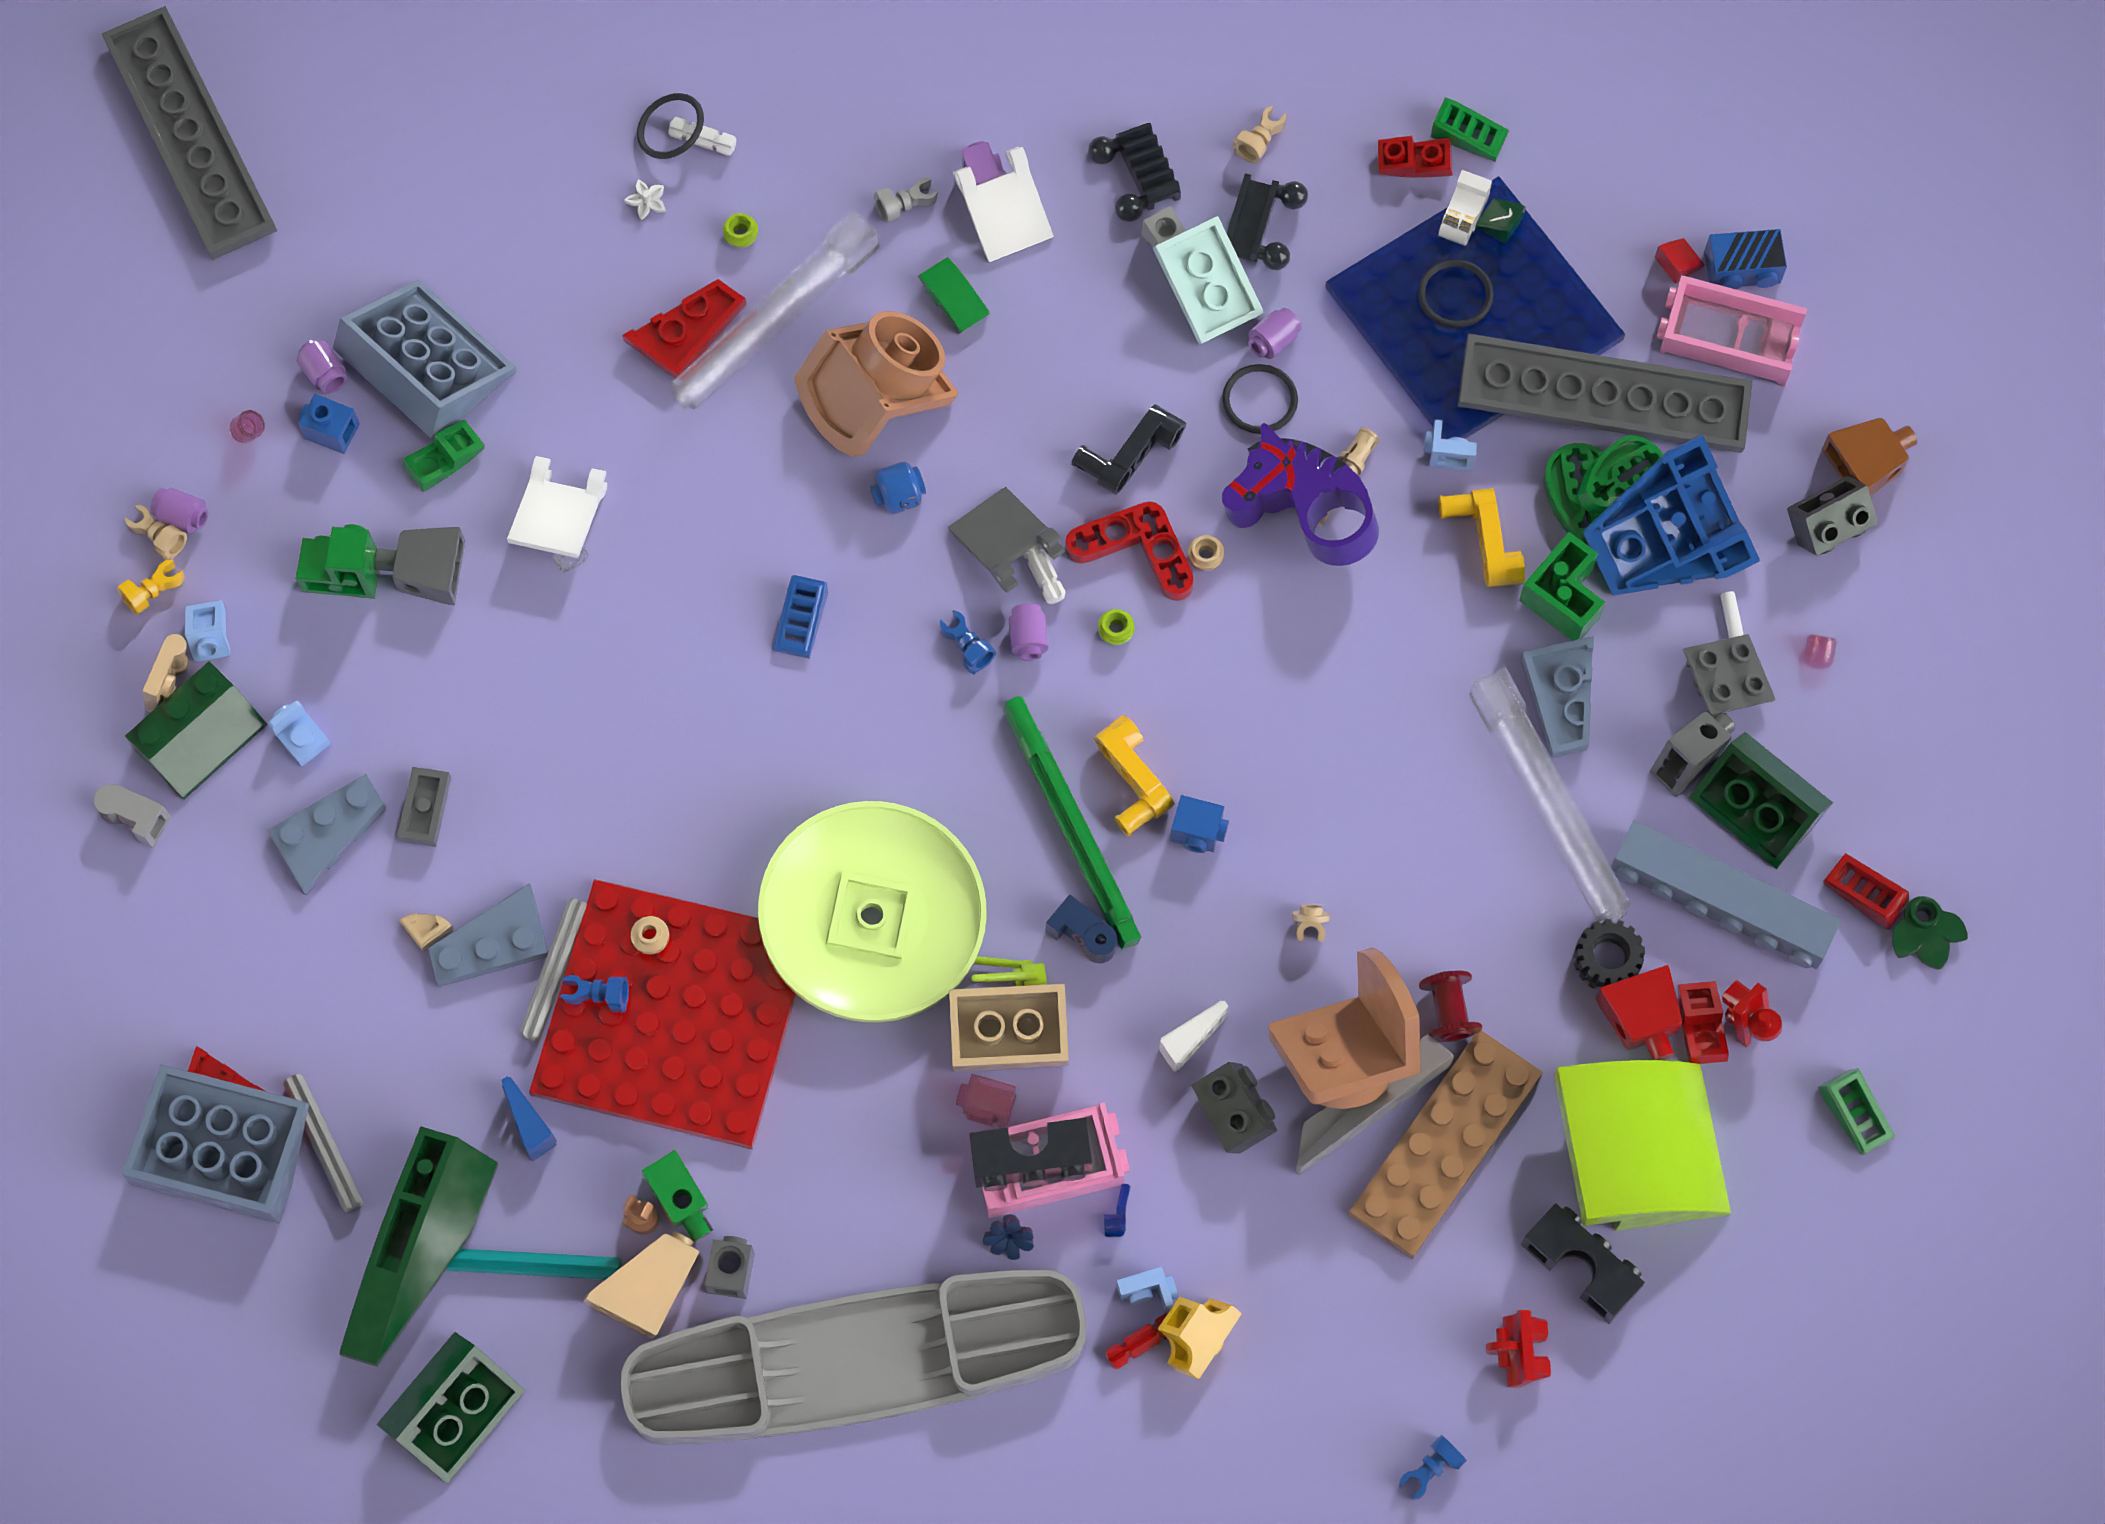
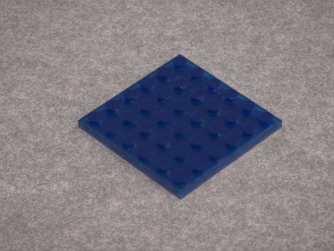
(1534, 302)

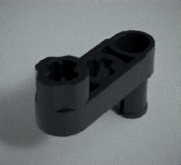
(1155, 427)

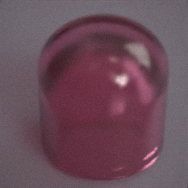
(247, 426)
(1819, 651)

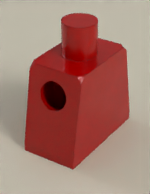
(1643, 1011)

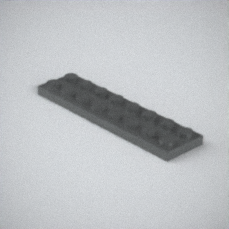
(189, 133)
(1604, 393)

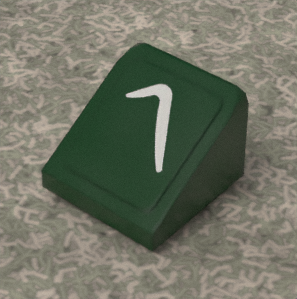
(1501, 219)

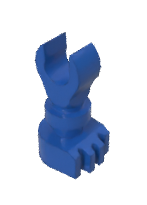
(976, 652)
(614, 992)
(1444, 1454)

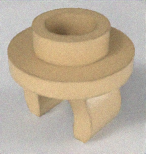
(1310, 916)

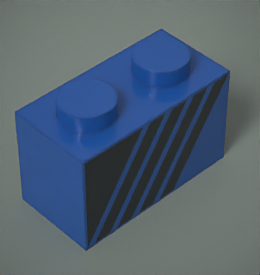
(1746, 258)

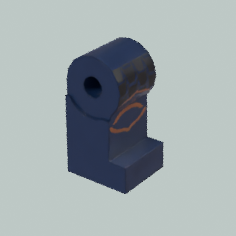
(1084, 928)

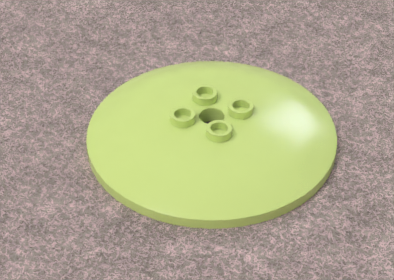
(881, 860)

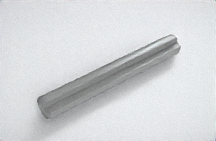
(552, 971)
(325, 1146)

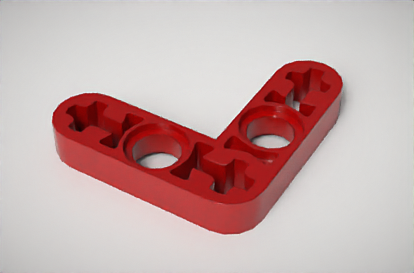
(1136, 532)

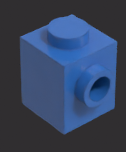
(328, 423)
(1198, 824)

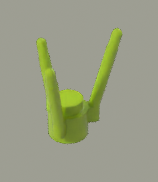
(1024, 971)

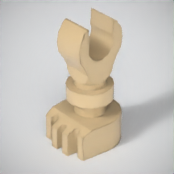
(1252, 144)
(166, 538)

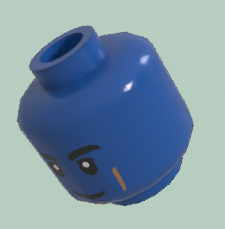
(898, 487)

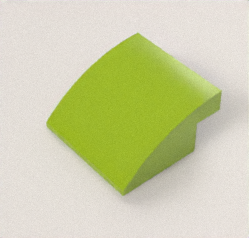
(1641, 1143)

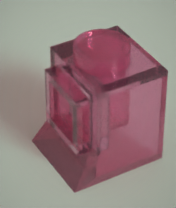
(987, 1101)

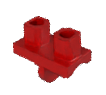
(1751, 1013)
(1516, 1348)

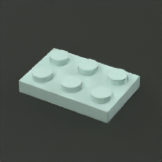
(1208, 280)

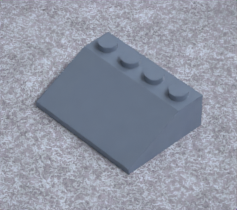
(421, 356)
(217, 1144)

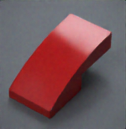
(1702, 1022)

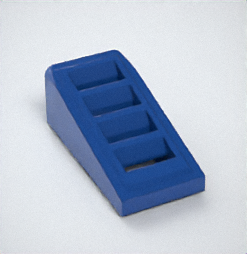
(808, 587)
(532, 1130)

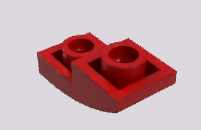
(1415, 159)

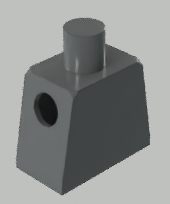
(426, 563)
(1692, 751)

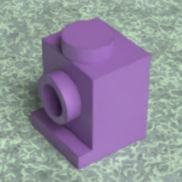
(982, 162)

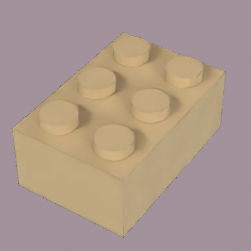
(1008, 1027)

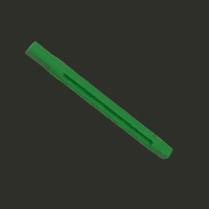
(1071, 822)

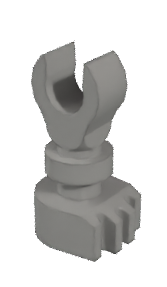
(890, 205)

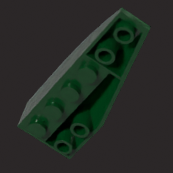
(417, 1240)

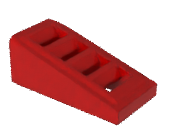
(1873, 910)

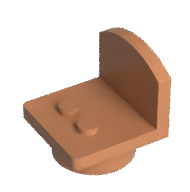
(869, 375)
(1356, 1046)

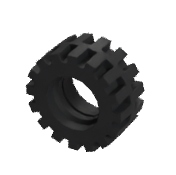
(1613, 933)

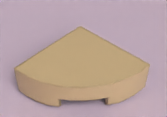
(425, 928)

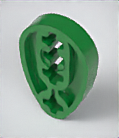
(1610, 464)
(1561, 487)

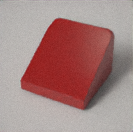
(1678, 259)

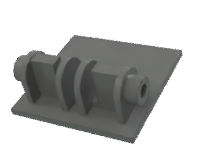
(1728, 675)

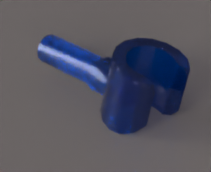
(1116, 1223)

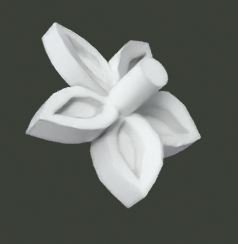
(647, 199)

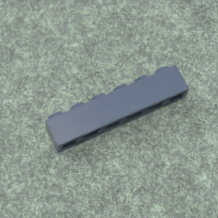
(1725, 895)

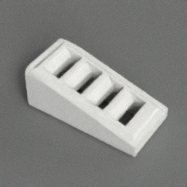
(1185, 1040)

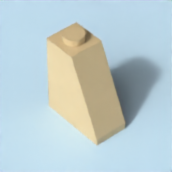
(646, 1285)

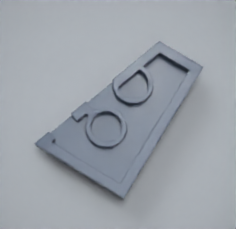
(1561, 692)
(323, 830)
(492, 941)

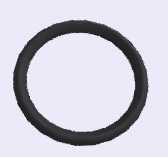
(669, 154)
(1449, 323)
(1255, 368)

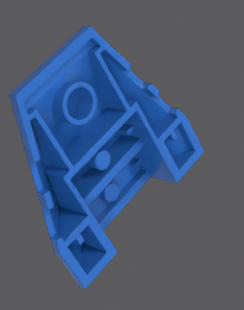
(1671, 526)

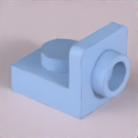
(1450, 453)
(206, 630)
(298, 733)
(1140, 1287)

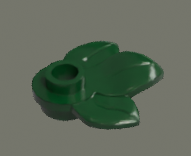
(1928, 938)

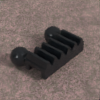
(1146, 165)
(1253, 215)

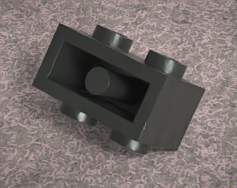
(1832, 515)
(1235, 1107)

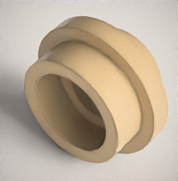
(1210, 544)
(653, 945)

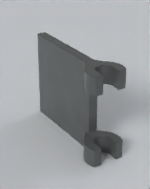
(1001, 533)

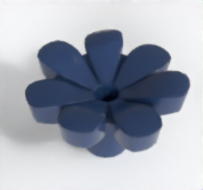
(1009, 1237)

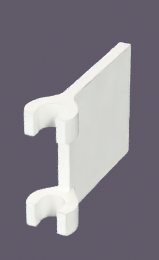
(1005, 208)
(555, 514)

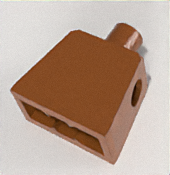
(1870, 452)

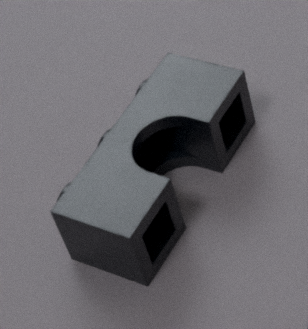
(999, 1164)
(1562, 1236)

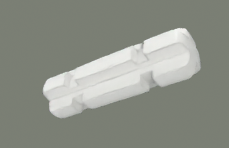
(708, 138)
(1044, 574)

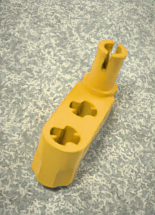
(1498, 567)
(1117, 746)

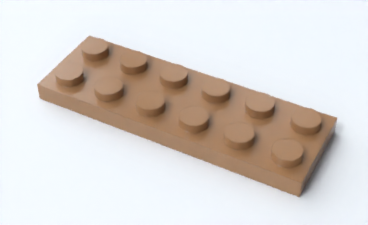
(1445, 1144)

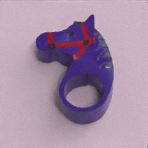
(1302, 476)

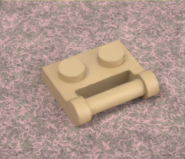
(168, 664)

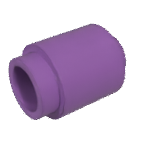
(1274, 333)
(321, 366)
(179, 509)
(1028, 631)

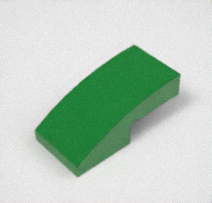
(954, 294)
(444, 456)

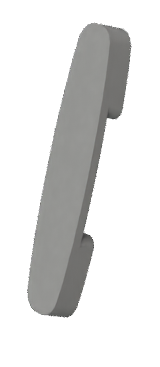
(854, 1358)

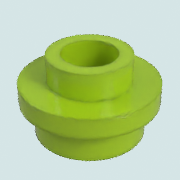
(736, 222)
(1120, 617)

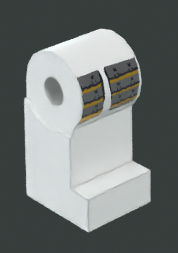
(1465, 207)

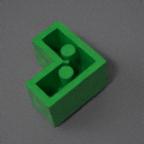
(339, 563)
(1557, 589)

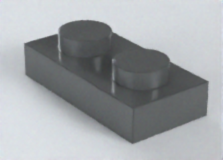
(424, 806)

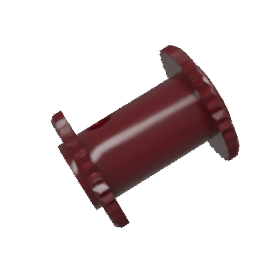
(1450, 1005)

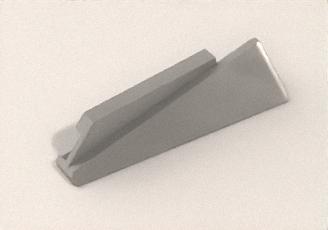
(1336, 1126)

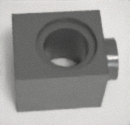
(732, 1284)

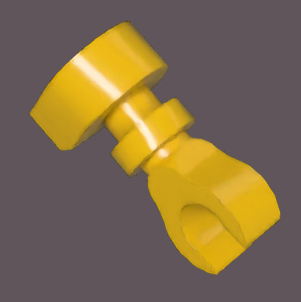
(137, 597)

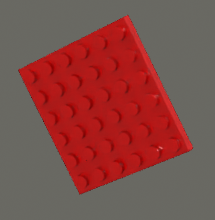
(695, 1027)

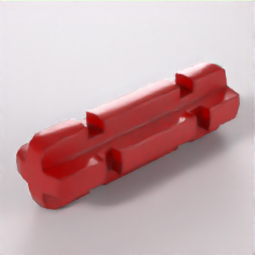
(1135, 1344)

